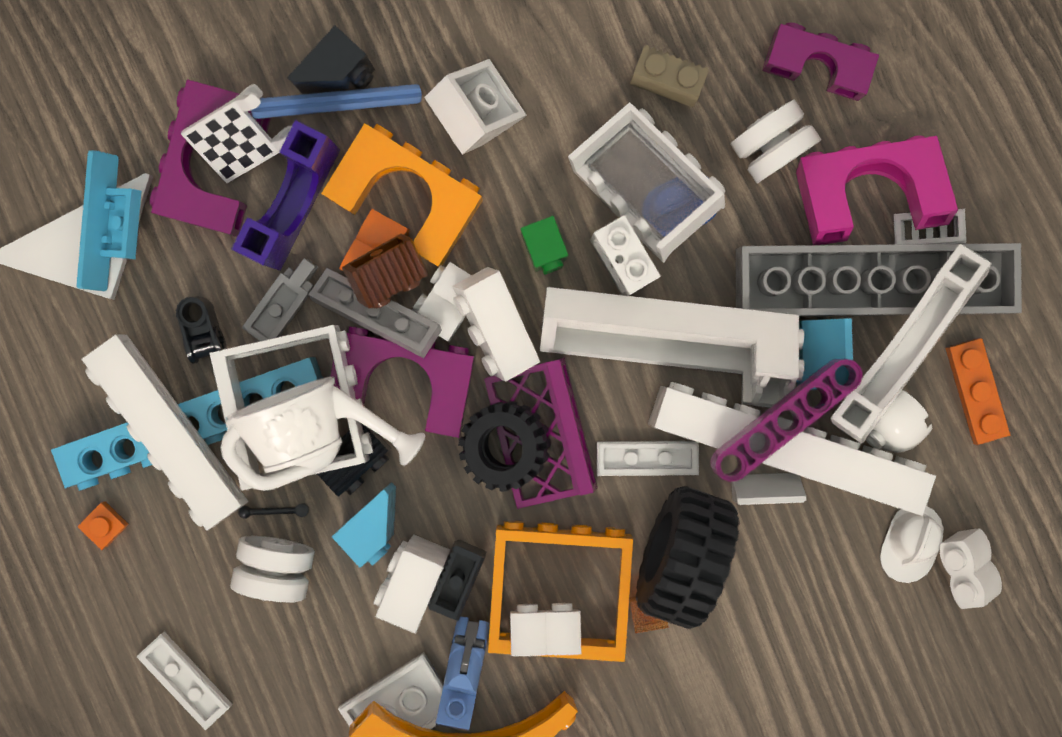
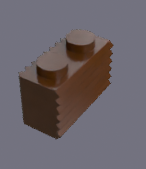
(385, 271)

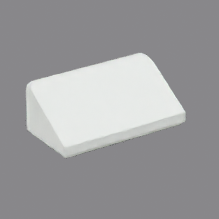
(768, 489)

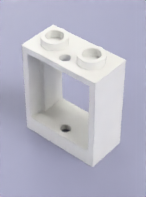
(620, 243)

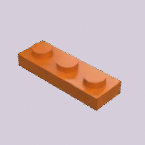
(977, 391)

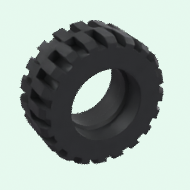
(687, 557)

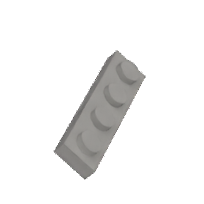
(390, 321)

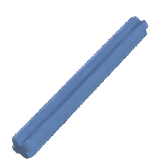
(337, 101)

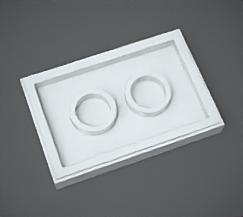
(408, 693)

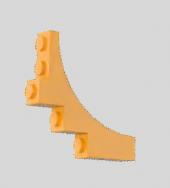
(379, 722)

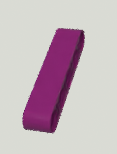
(802, 414)

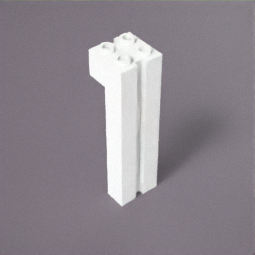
(679, 334)

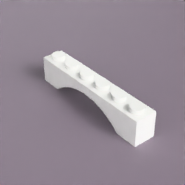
(912, 343)

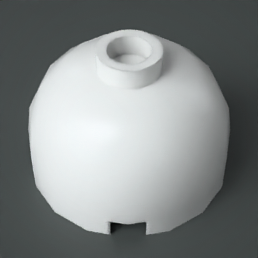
(900, 426)

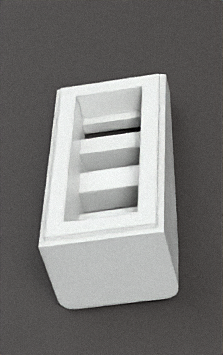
(959, 231)

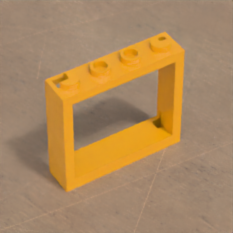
(581, 536)

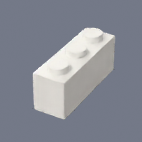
(495, 324)

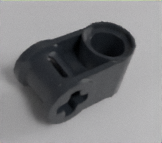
(199, 331)

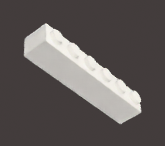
(164, 431)

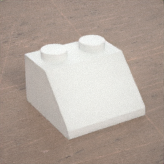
(474, 105)

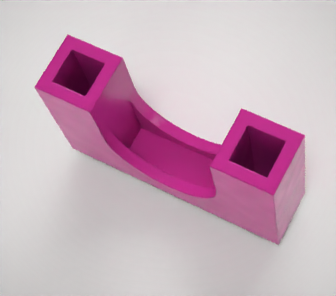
(912, 164)

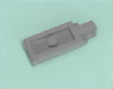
(281, 302)

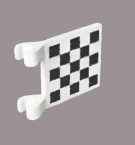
(232, 138)

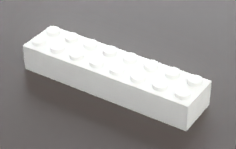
(808, 454)

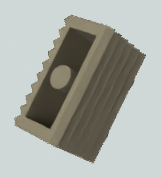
(669, 76)

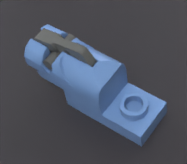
(463, 674)

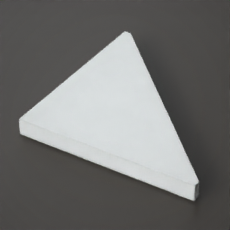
(55, 247)

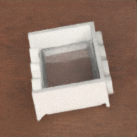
(647, 180)

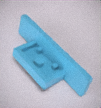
(108, 221)

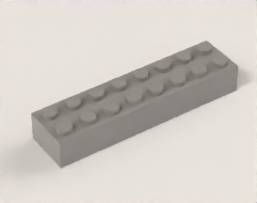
(867, 278)

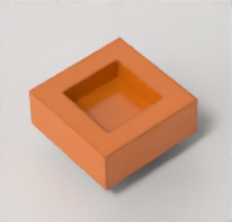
(103, 525)

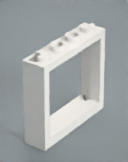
(232, 398)

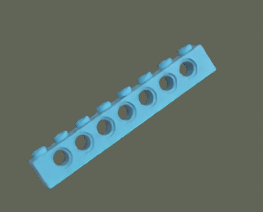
(75, 458)

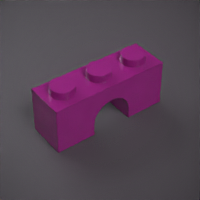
(849, 65)

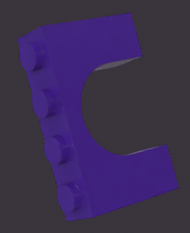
(308, 165)

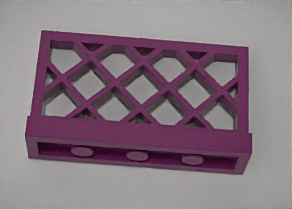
(569, 427)

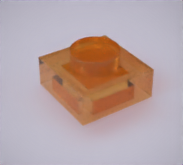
(643, 622)

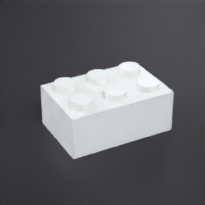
(410, 582)

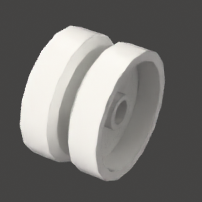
(774, 140)
(272, 569)

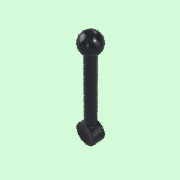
(300, 510)

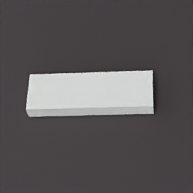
(647, 458)
(184, 680)

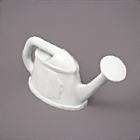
(302, 431)

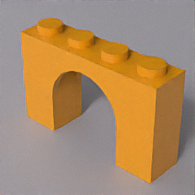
(375, 156)

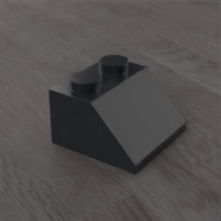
(333, 66)

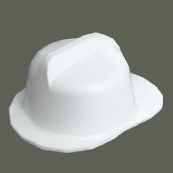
(911, 545)

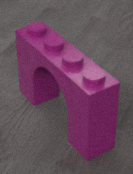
(177, 192)
(447, 370)

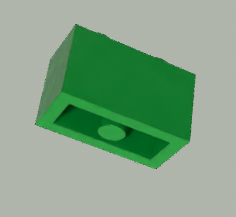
(544, 245)

